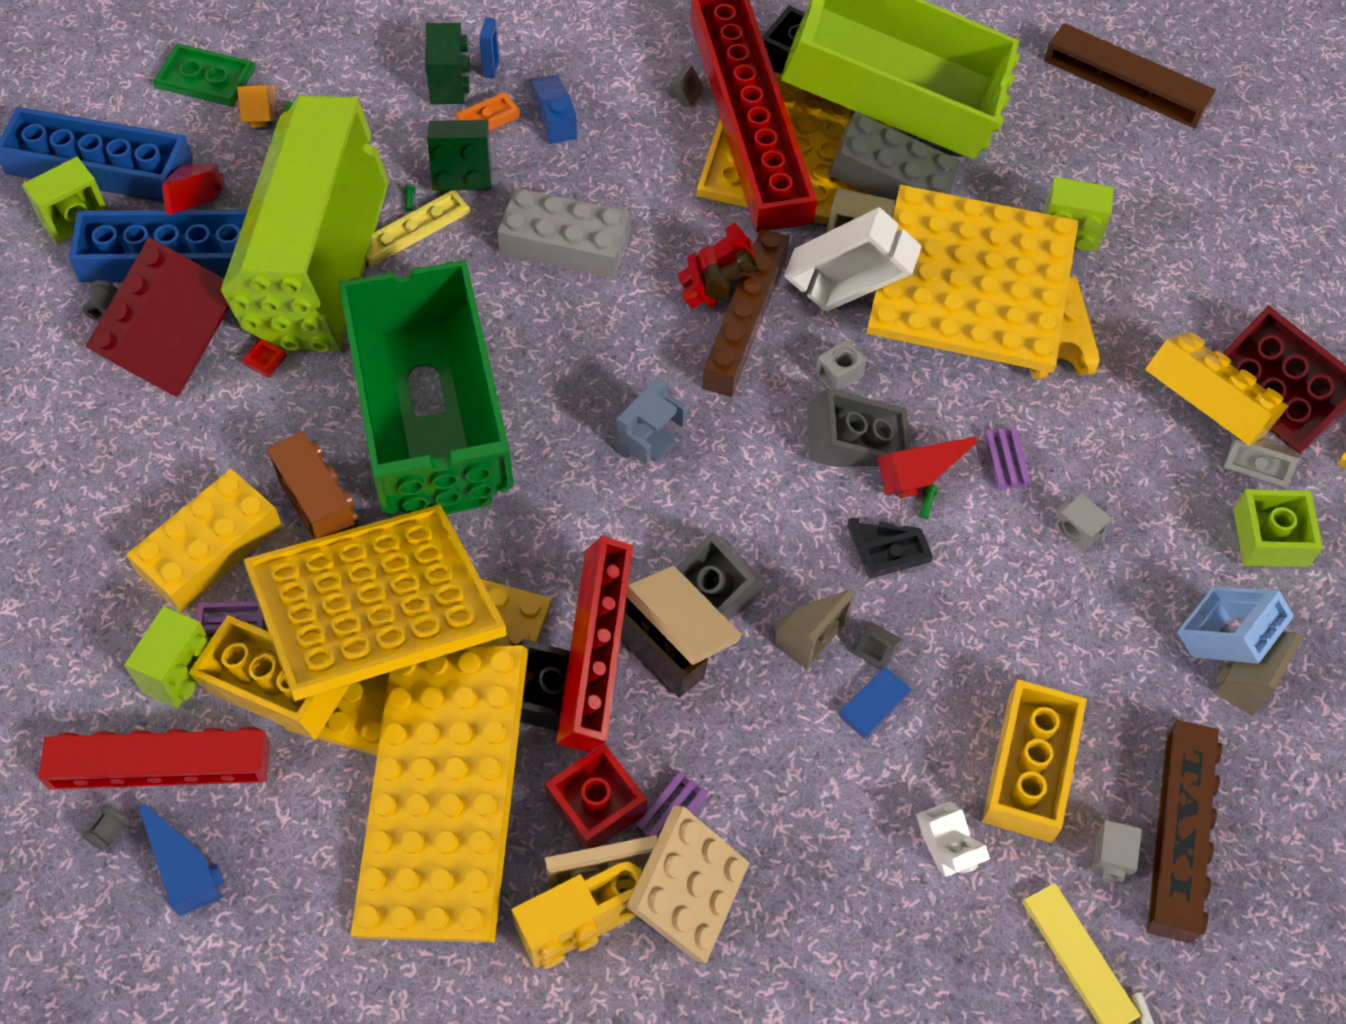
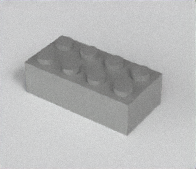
(564, 233)

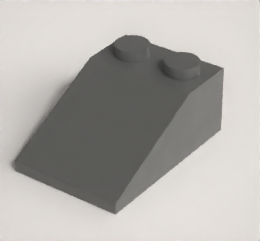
(854, 429)
(722, 575)

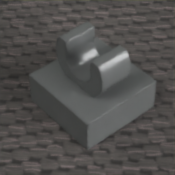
(685, 86)
(877, 645)

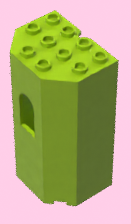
(907, 68)
(307, 226)

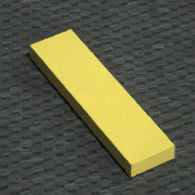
(416, 226)
(1080, 957)

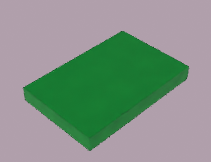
(204, 74)

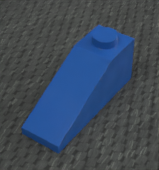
(555, 109)
(183, 868)

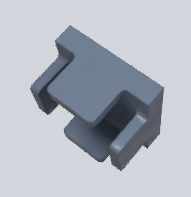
(641, 423)

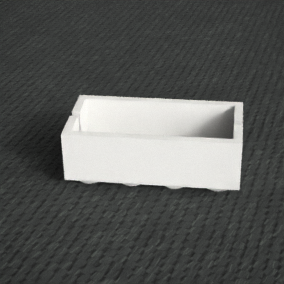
(853, 260)

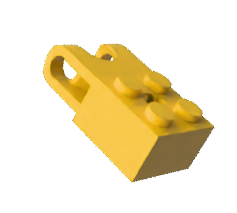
(1076, 339)
(574, 914)

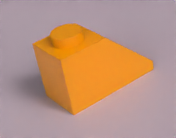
(257, 104)

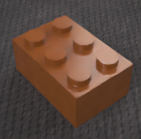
(312, 486)

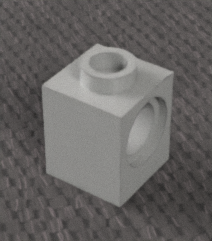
(830, 364)
(1082, 522)
(1116, 851)

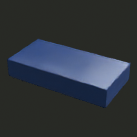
(489, 48)
(874, 702)

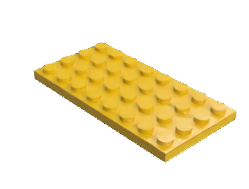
(442, 798)

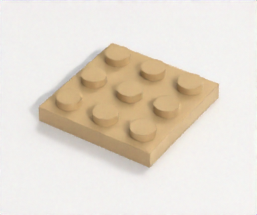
(688, 884)

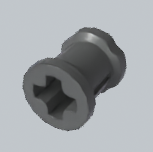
(100, 298)
(106, 828)

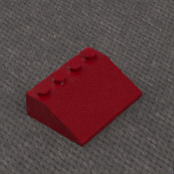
(161, 318)
(1298, 370)

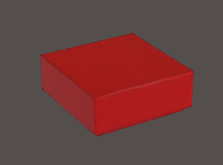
(264, 358)

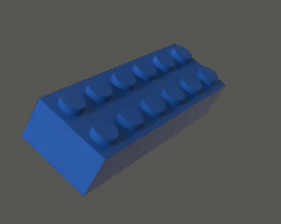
(116, 155)
(110, 241)

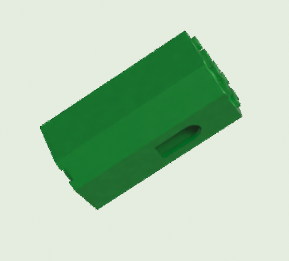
(432, 322)

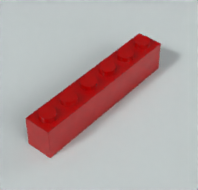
(595, 645)
(154, 758)

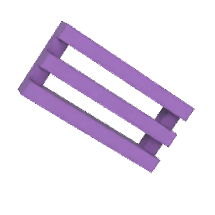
(1002, 436)
(228, 606)
(689, 786)

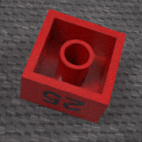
(596, 798)

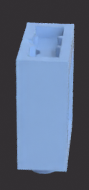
(1264, 615)

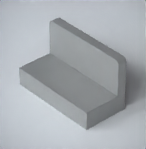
(1262, 460)

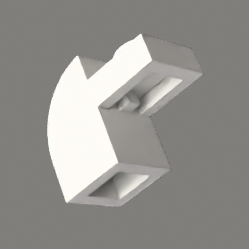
(949, 839)

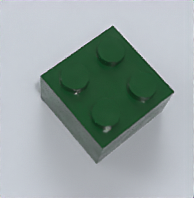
(446, 63)
(459, 155)

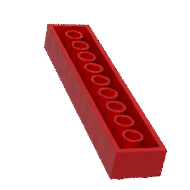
(753, 114)

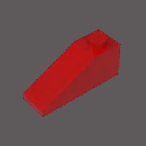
(192, 186)
(919, 467)

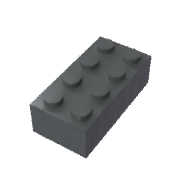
(883, 159)

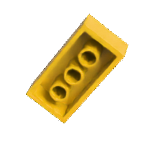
(1217, 387)
(204, 540)
(246, 671)
(1034, 761)

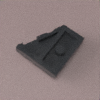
(889, 547)

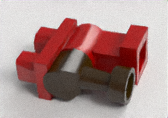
(715, 267)

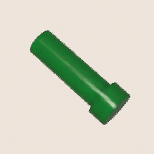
(930, 492)

